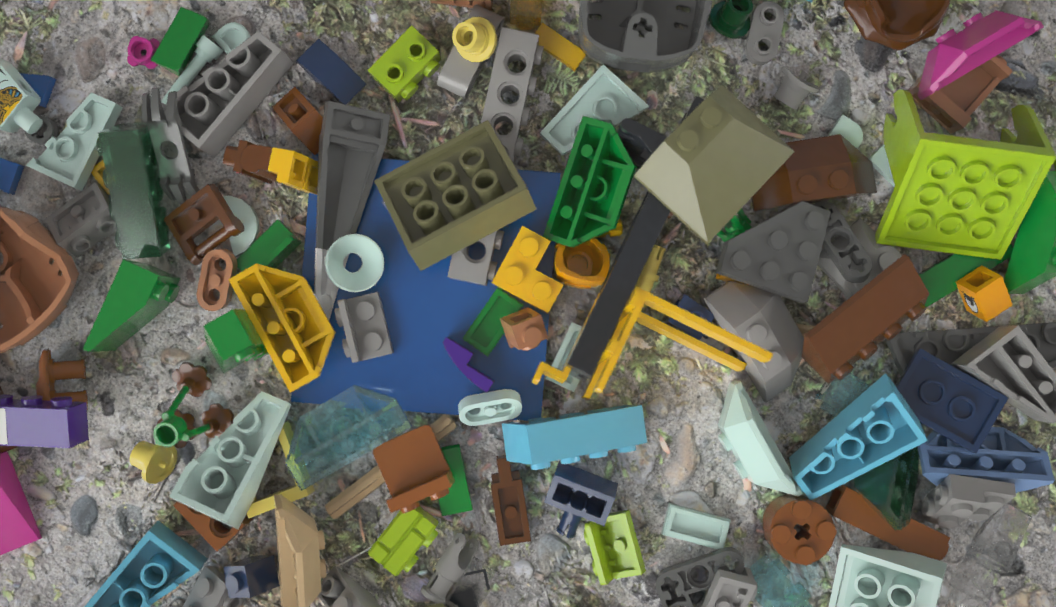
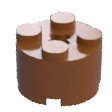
(815, 534)

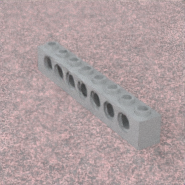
(511, 47)

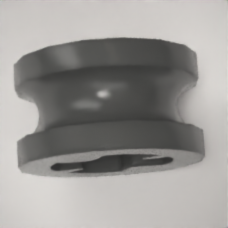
(53, 130)

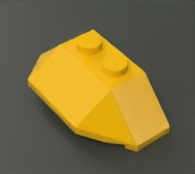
(286, 321)

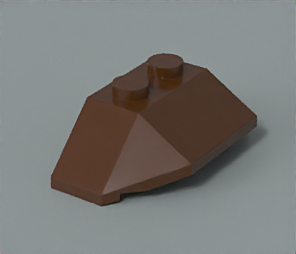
(817, 172)

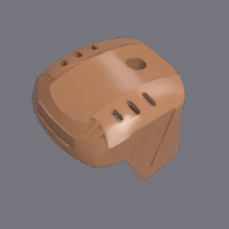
(29, 283)

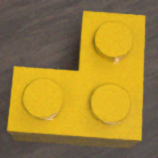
(519, 273)

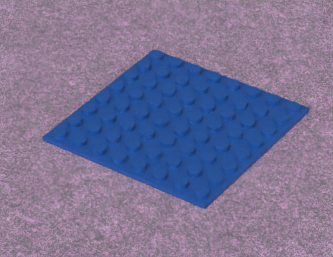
(427, 308)

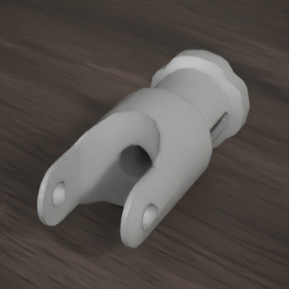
(450, 568)

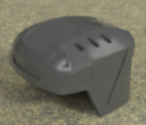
(662, 46)

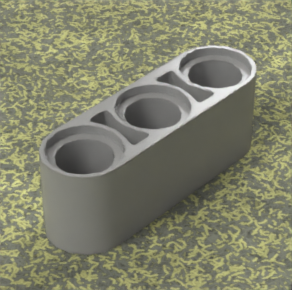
(459, 73)

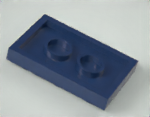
(950, 400)

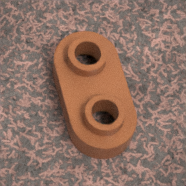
(214, 277)

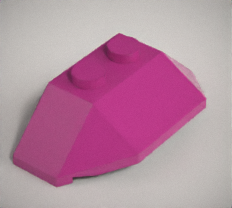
(971, 47)

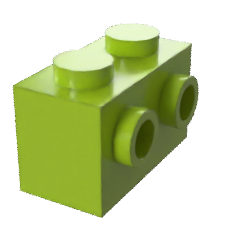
(405, 65)

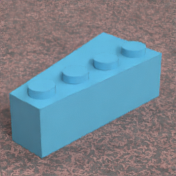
(574, 436)
(149, 570)

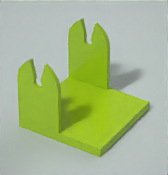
(958, 189)

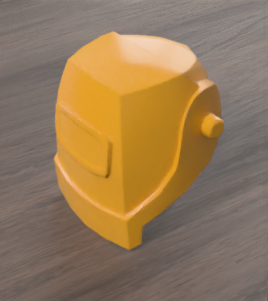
(583, 265)

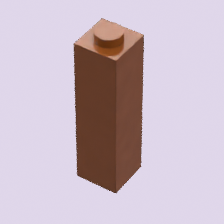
(914, 538)

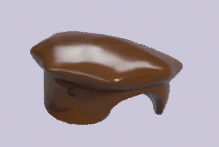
(897, 22)

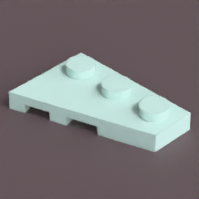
(600, 98)
(75, 151)

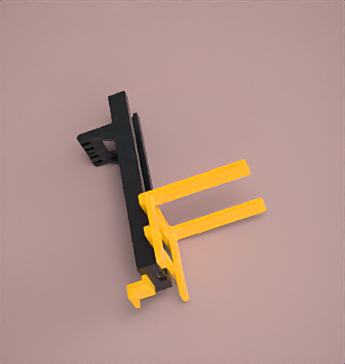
(620, 306)

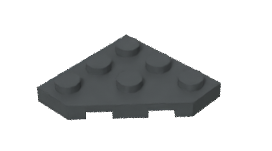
(778, 252)

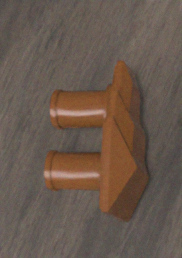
(59, 370)

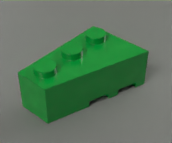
(233, 339)

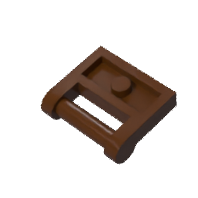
(196, 216)

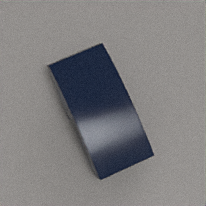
(331, 72)

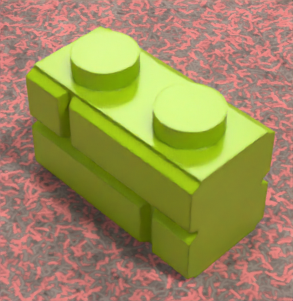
(402, 539)

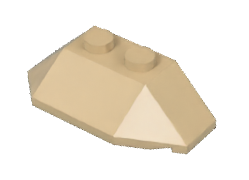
(298, 554)

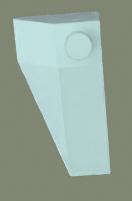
(232, 467)

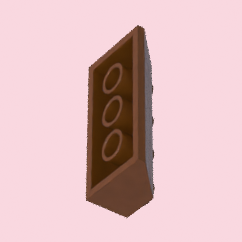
(865, 320)

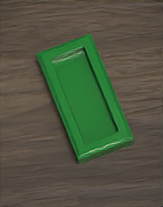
(487, 327)

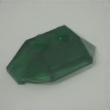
(892, 488)

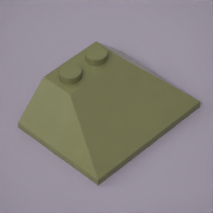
(713, 163)

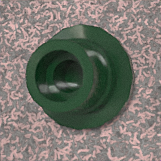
(731, 17)

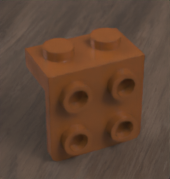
(413, 468)

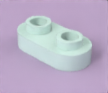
(490, 407)

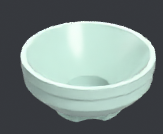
(371, 267)

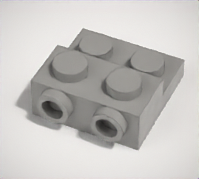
(965, 497)

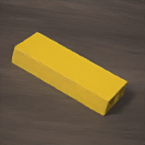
(560, 47)

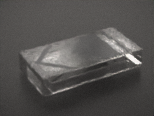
(473, 585)

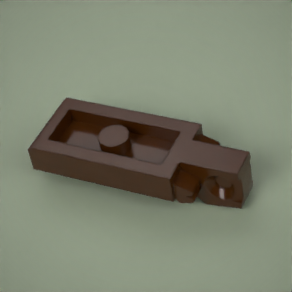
(509, 504)

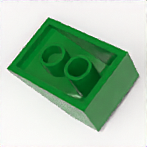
(131, 303)

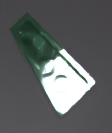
(134, 190)

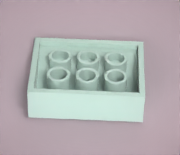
(886, 578)

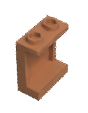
(959, 99)

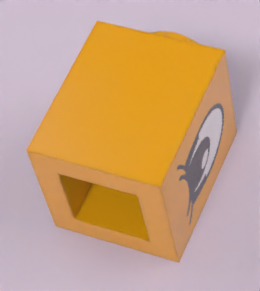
(984, 293)

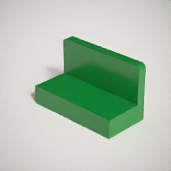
(270, 247)

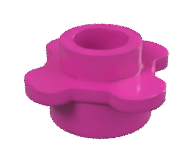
(135, 48)

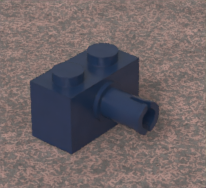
(580, 496)

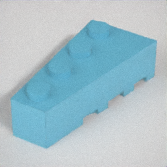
(857, 440)

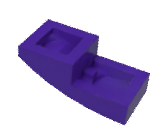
(461, 357)

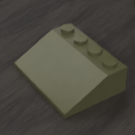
(454, 195)

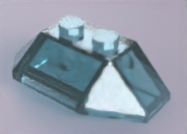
(342, 433)

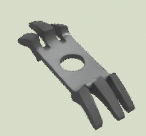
(163, 129)

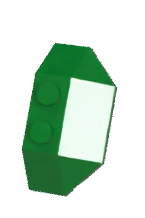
(591, 185)
(1035, 246)

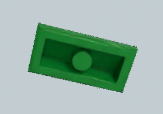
(180, 41)

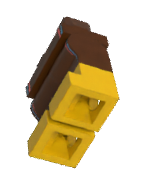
(273, 164)

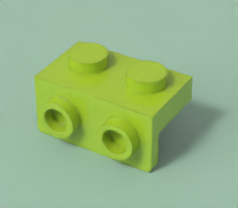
(614, 547)

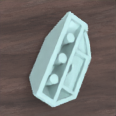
(752, 443)

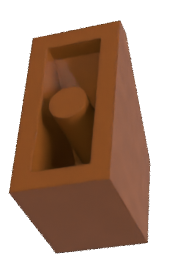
(300, 118)

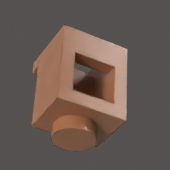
(524, 329)

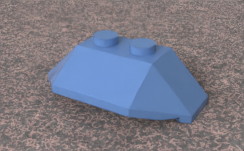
(999, 458)

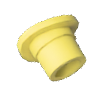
(475, 39)
(154, 461)

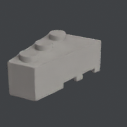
(1014, 368)

